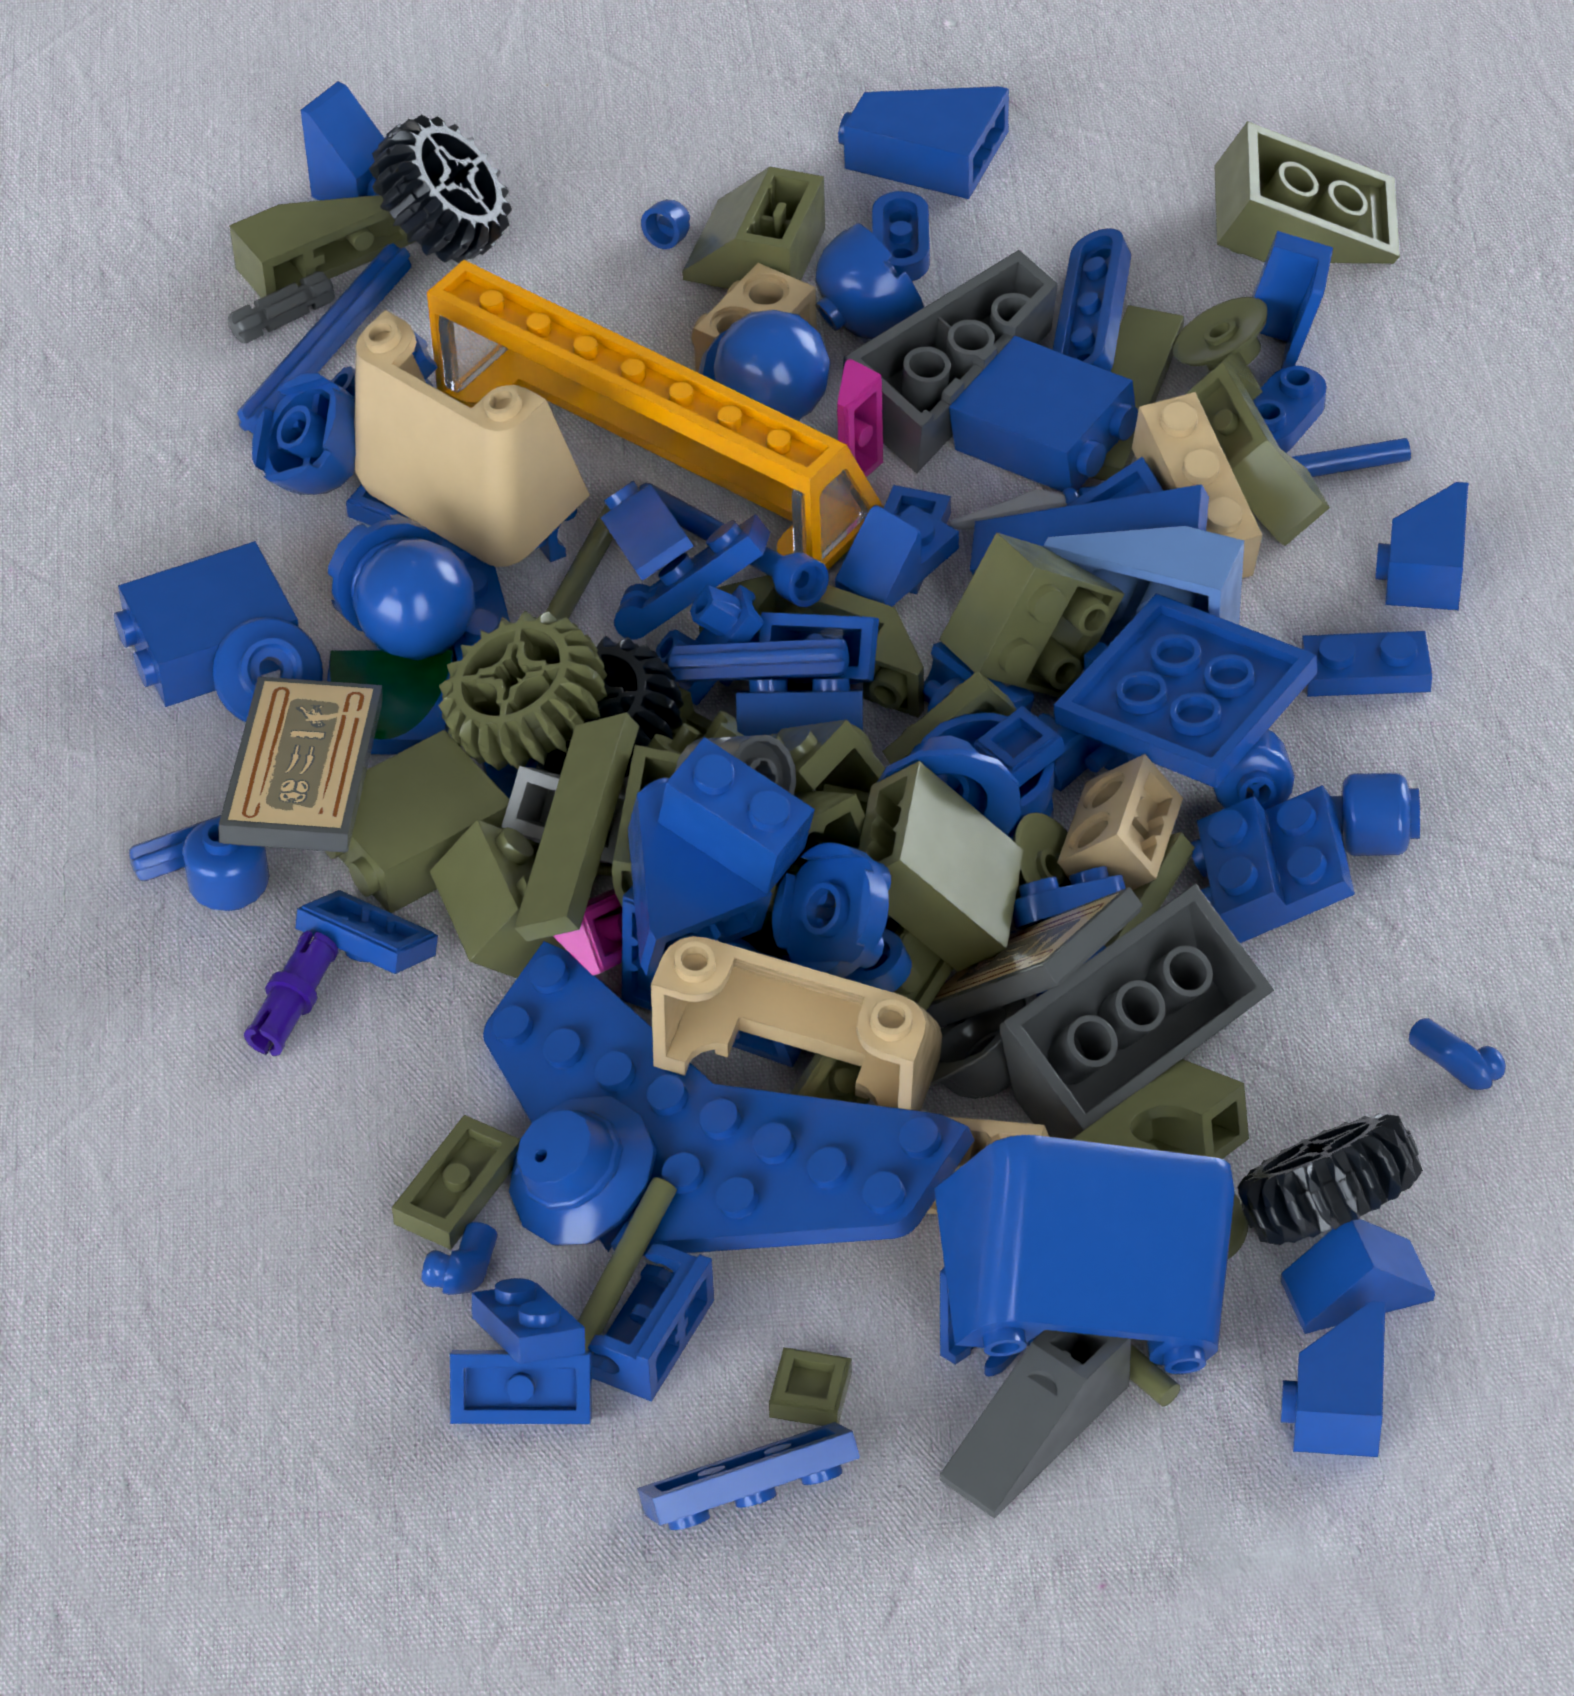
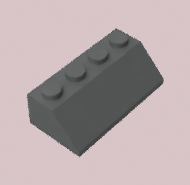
(1128, 1015)

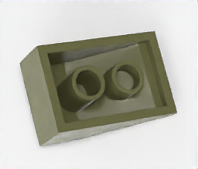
(1297, 189)

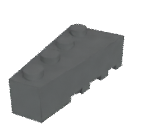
(947, 345)

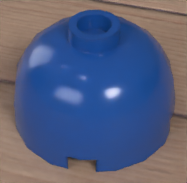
(862, 286)
(308, 437)

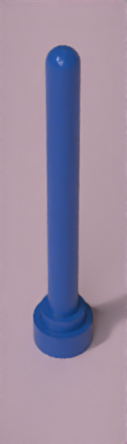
(795, 575)

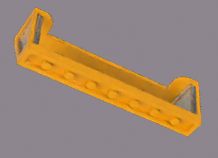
(504, 335)

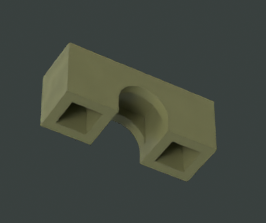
(1178, 1112)

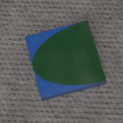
(409, 693)

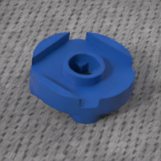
(860, 914)

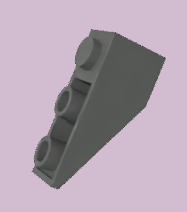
(1037, 1414)

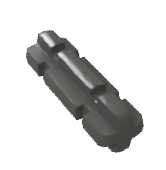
(281, 307)

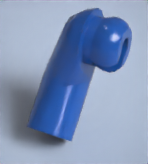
(1460, 1059)
(465, 1267)

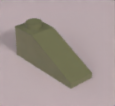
(311, 237)

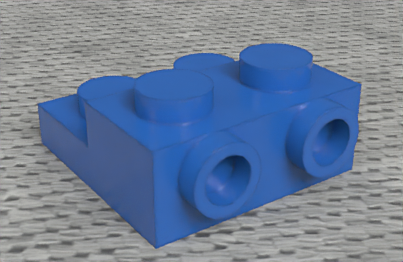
(1272, 861)

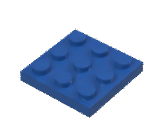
(1186, 690)

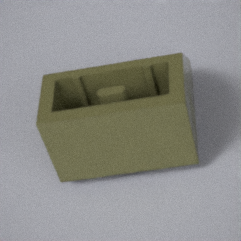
(763, 221)
(1030, 617)
(483, 891)

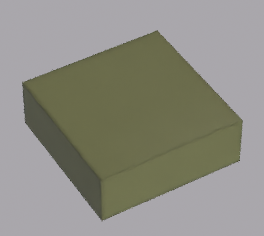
(810, 1387)

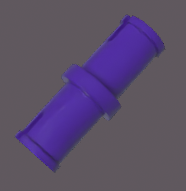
(291, 993)

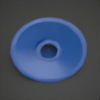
(250, 643)

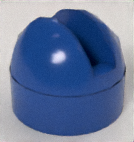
(668, 229)

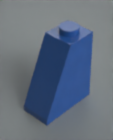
(927, 136)
(681, 888)

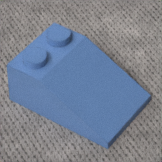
(1169, 561)

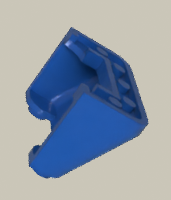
(1087, 1245)

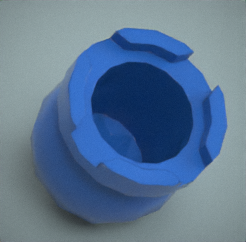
(772, 361)
(401, 588)

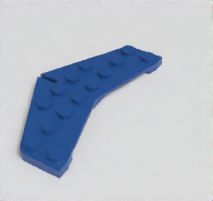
(743, 1159)

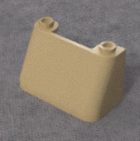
(475, 476)
(716, 989)

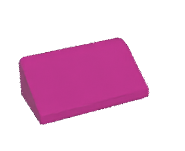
(861, 415)
(599, 940)

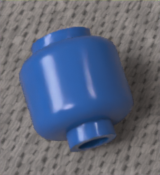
(1261, 773)
(1377, 814)
(223, 874)

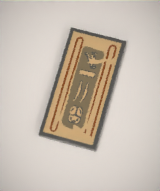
(301, 765)
(1035, 958)

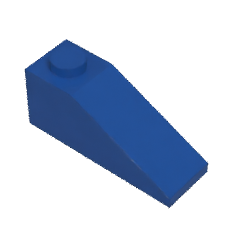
(644, 528)

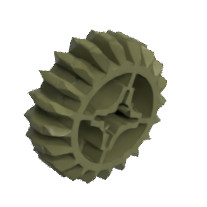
(522, 690)

